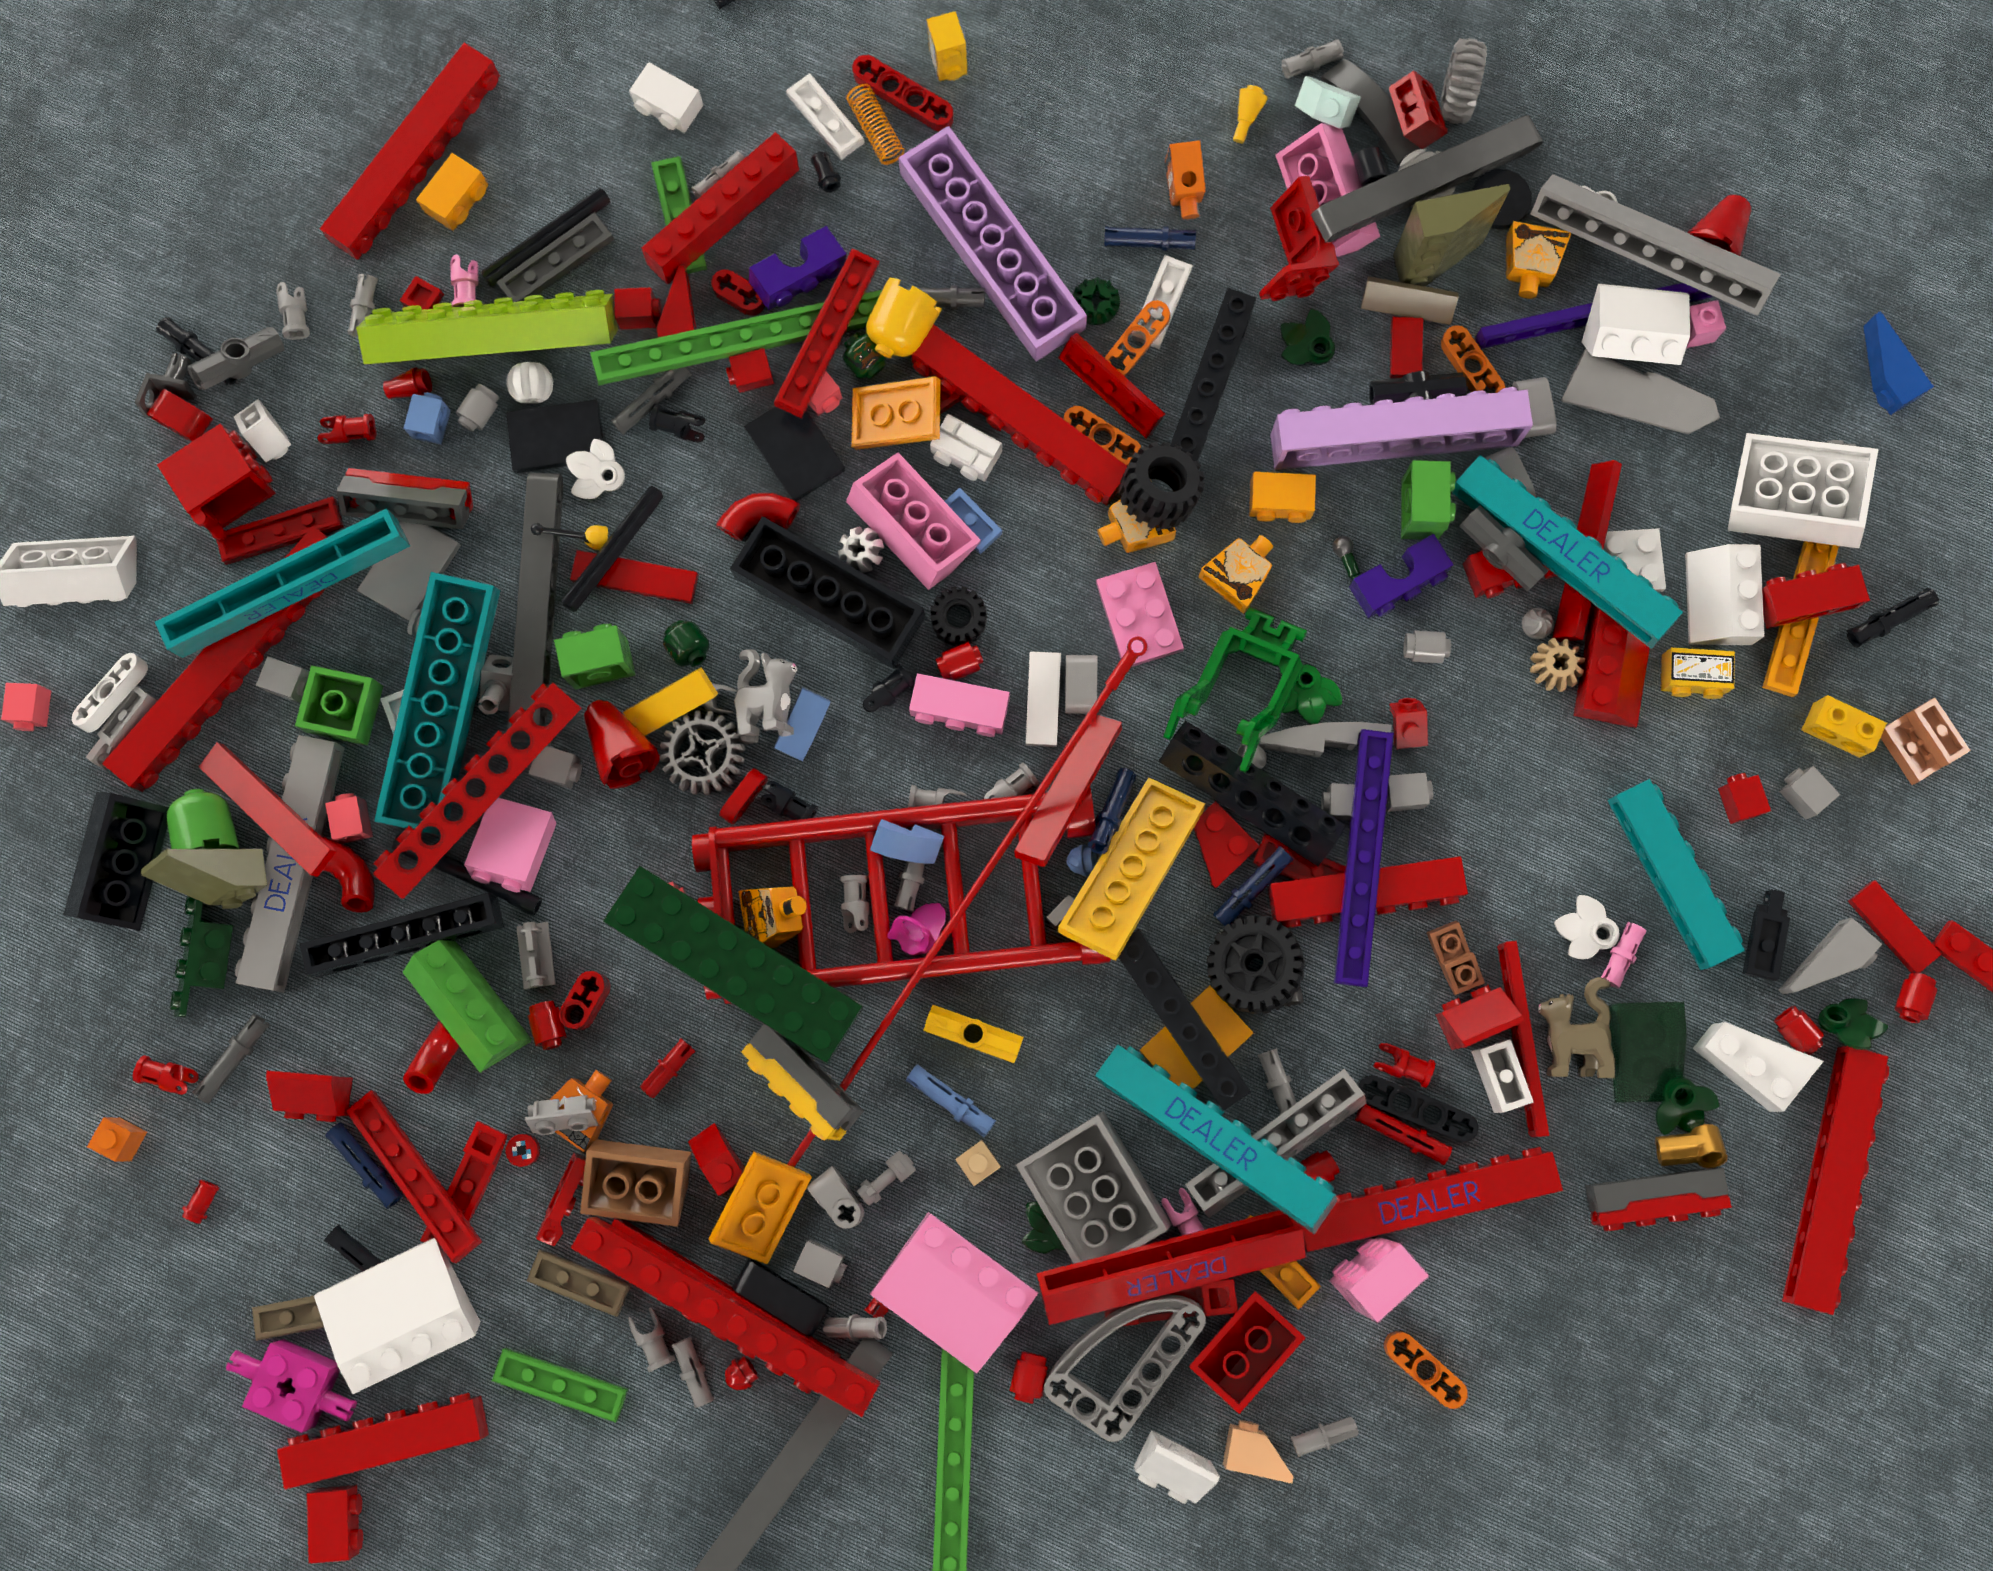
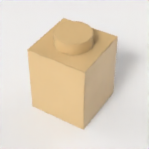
(978, 1163)

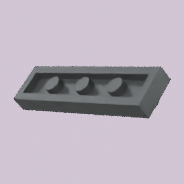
(556, 259)

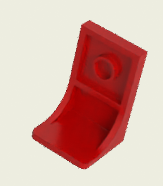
(1304, 246)

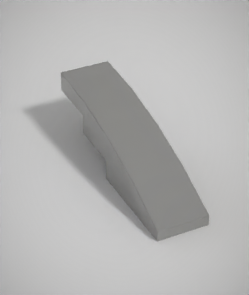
(1311, 739)

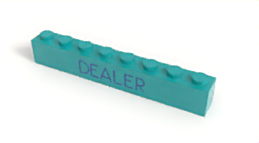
(1569, 553)
(282, 584)
(1218, 1139)

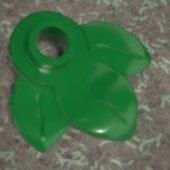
(1312, 698)

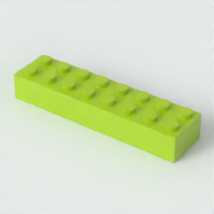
(487, 327)

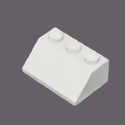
(1638, 324)
(1725, 595)

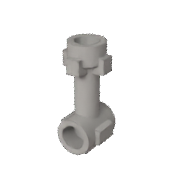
(899, 1167)

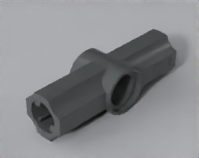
(236, 358)
(1503, 548)

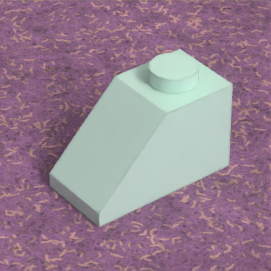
(1327, 103)

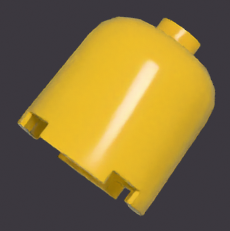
(901, 319)

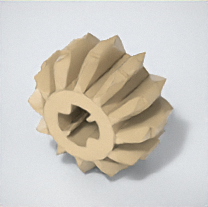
(1548, 655)

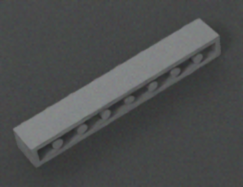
(1655, 244)

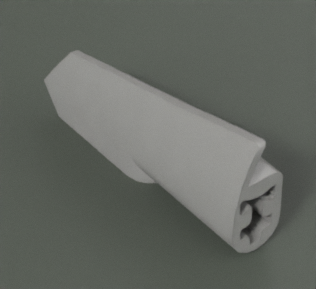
(1645, 397)

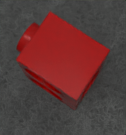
(1418, 110)

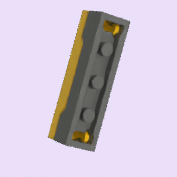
(802, 1083)

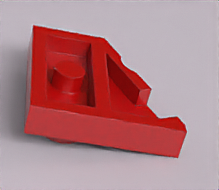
(1222, 843)

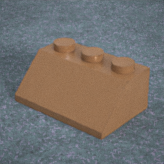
(635, 1182)

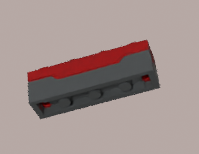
(406, 497)
(1658, 1197)

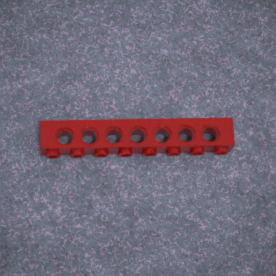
(403, 880)

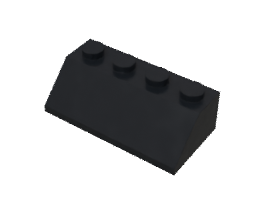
(117, 844)

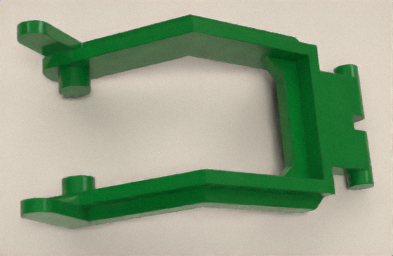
(1259, 642)

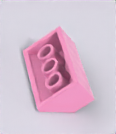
(1331, 168)
(912, 520)

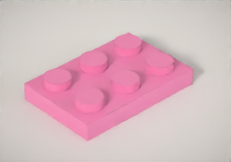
(1140, 607)

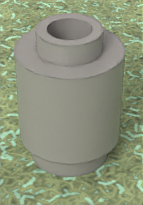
(477, 408)
(1426, 646)

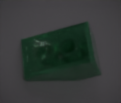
(1647, 1048)

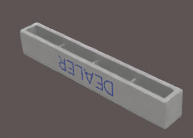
(282, 903)

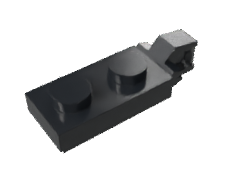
(1767, 938)

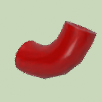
(749, 510)
(354, 877)
(430, 1060)

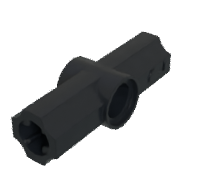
(1416, 385)

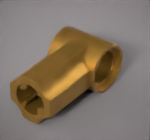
(1700, 1146)

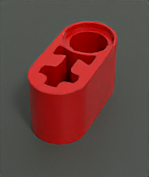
(179, 416)
(581, 989)

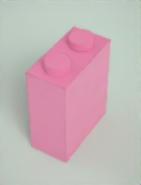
(510, 845)

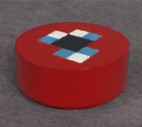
(522, 1150)

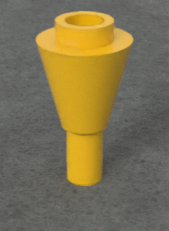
(1250, 104)

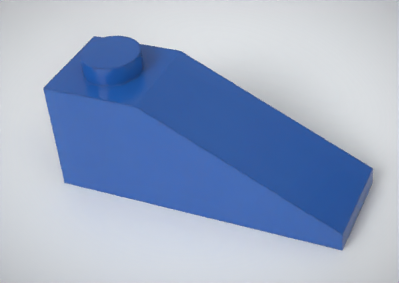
(1893, 370)

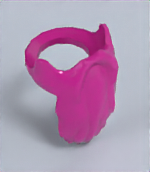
(920, 929)

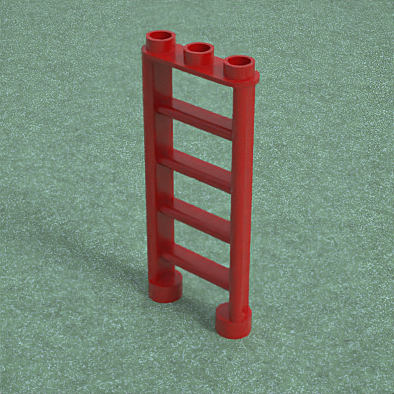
(712, 854)

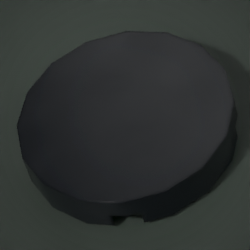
(1517, 201)

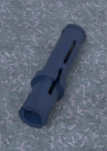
(1156, 238)
(1109, 819)
(1280, 859)
(388, 1192)

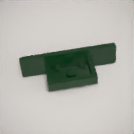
(203, 957)

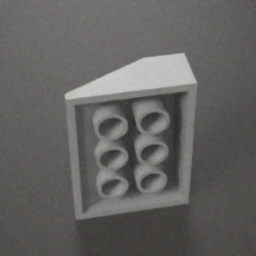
(1093, 1192)

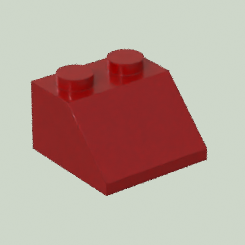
(1477, 1018)
(309, 1094)

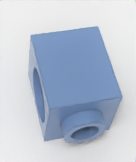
(427, 418)

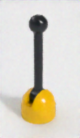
(594, 536)

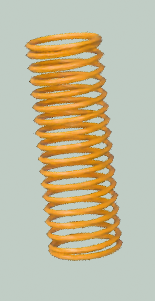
(871, 126)

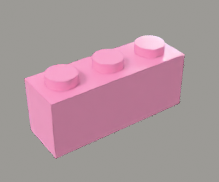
(959, 705)

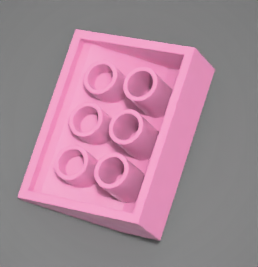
(953, 1293)

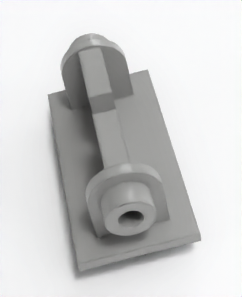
(536, 955)
(547, 1118)

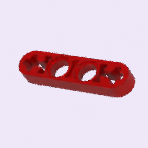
(905, 89)

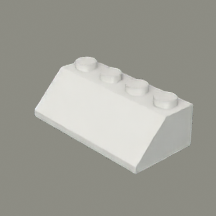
(68, 571)

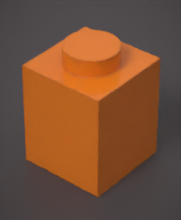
(117, 1139)

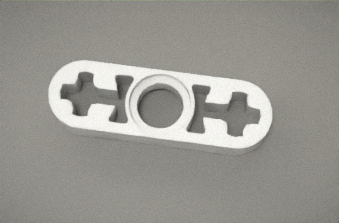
(97, 705)

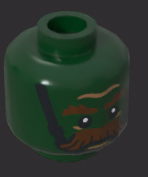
(862, 357)
(686, 643)

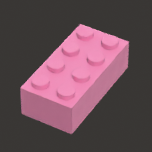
(1377, 1277)

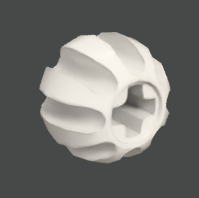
(529, 382)
(859, 539)

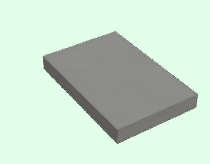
(403, 578)

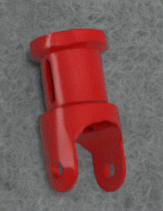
(347, 429)
(1406, 1065)
(165, 1076)

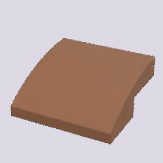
(1923, 741)

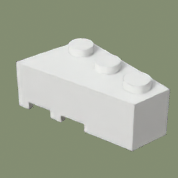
(1757, 1065)

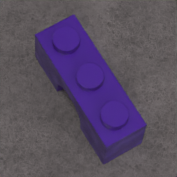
(779, 283)
(1378, 591)

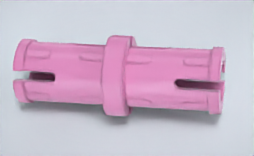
(1623, 954)

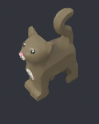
(1587, 1039)

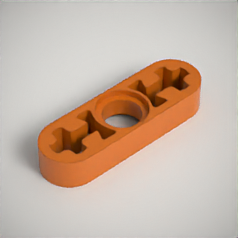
(1468, 342)
(1139, 352)
(1125, 443)
(1450, 1379)

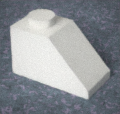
(262, 431)

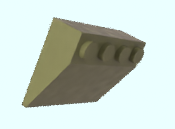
(1445, 232)

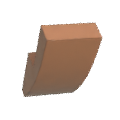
(1455, 958)

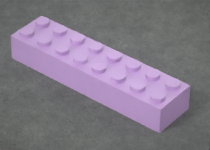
(992, 243)
(1400, 428)

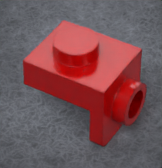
(1409, 723)

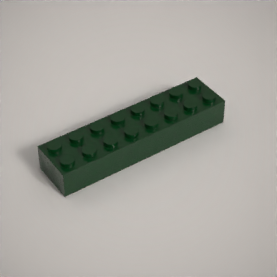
(733, 964)

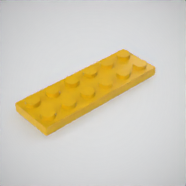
(1131, 869)

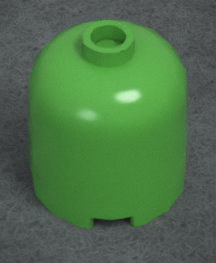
(201, 822)

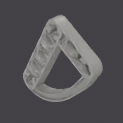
(1135, 1380)

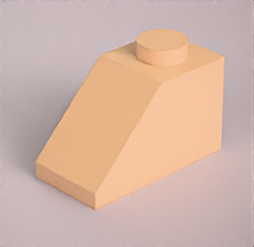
(1253, 1453)

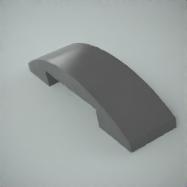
(1373, 107)

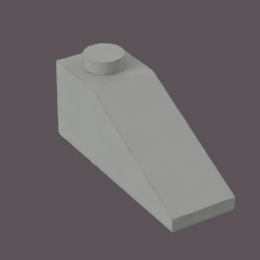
(1840, 952)

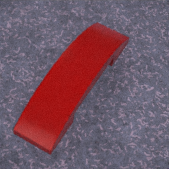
(475, 1170)
(1214, 1298)

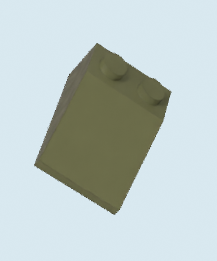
(210, 875)

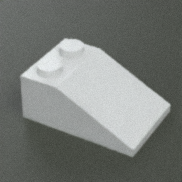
(1175, 1468)

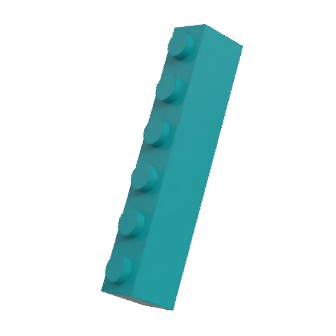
(1676, 875)

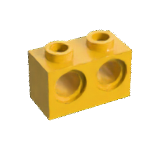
(1844, 726)

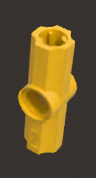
(953, 1026)

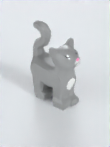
(765, 701)

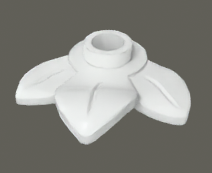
(590, 470)
(1583, 927)

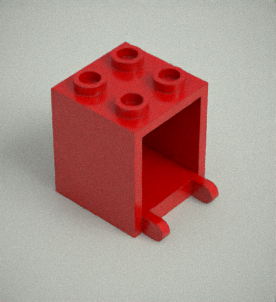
(217, 479)

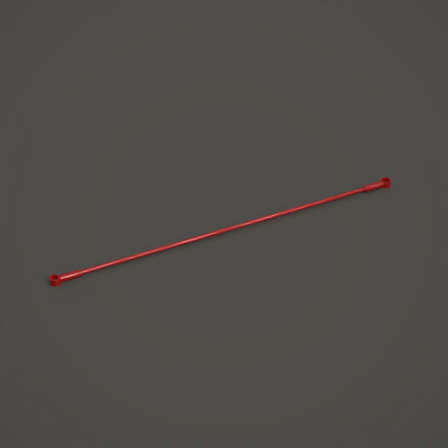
(1111, 684)

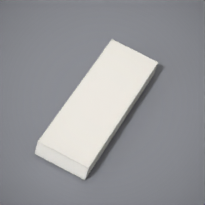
(825, 116)
(1166, 288)
(1043, 699)

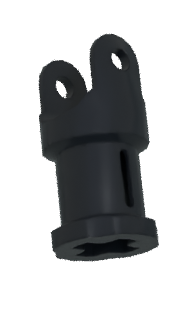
(676, 423)
(882, 694)
(786, 803)

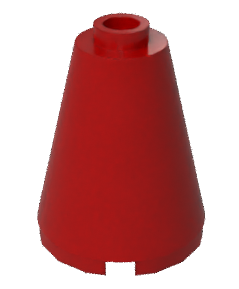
(1725, 224)
(618, 746)

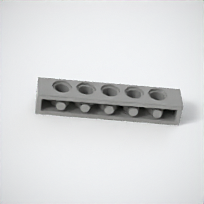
(1289, 1133)

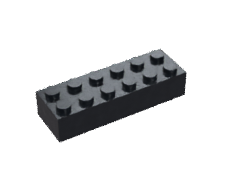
(828, 592)

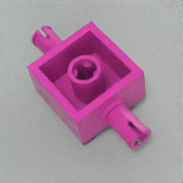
(271, 1388)

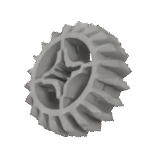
(1463, 80)
(689, 758)

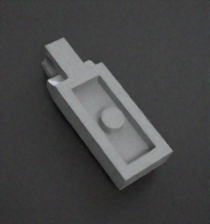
(120, 724)

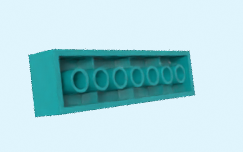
(437, 698)

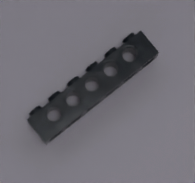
(1213, 372)
(1252, 794)
(401, 935)
(1183, 1021)

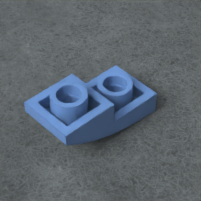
(805, 719)
(906, 845)

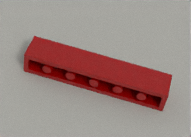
(721, 207)
(1397, 886)
(383, 1441)

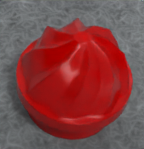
(741, 1374)

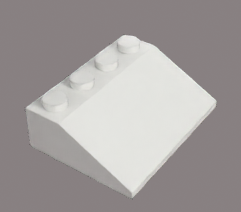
(1803, 490)
(396, 1315)

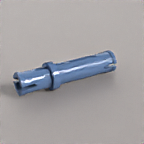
(950, 1100)

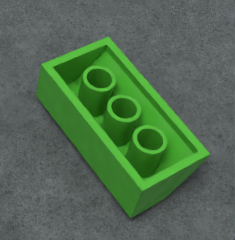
(465, 1003)

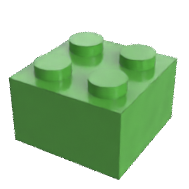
(1427, 499)
(594, 656)
(339, 705)

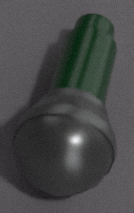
(1343, 548)

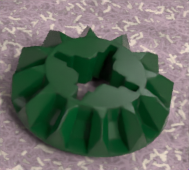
(1107, 309)

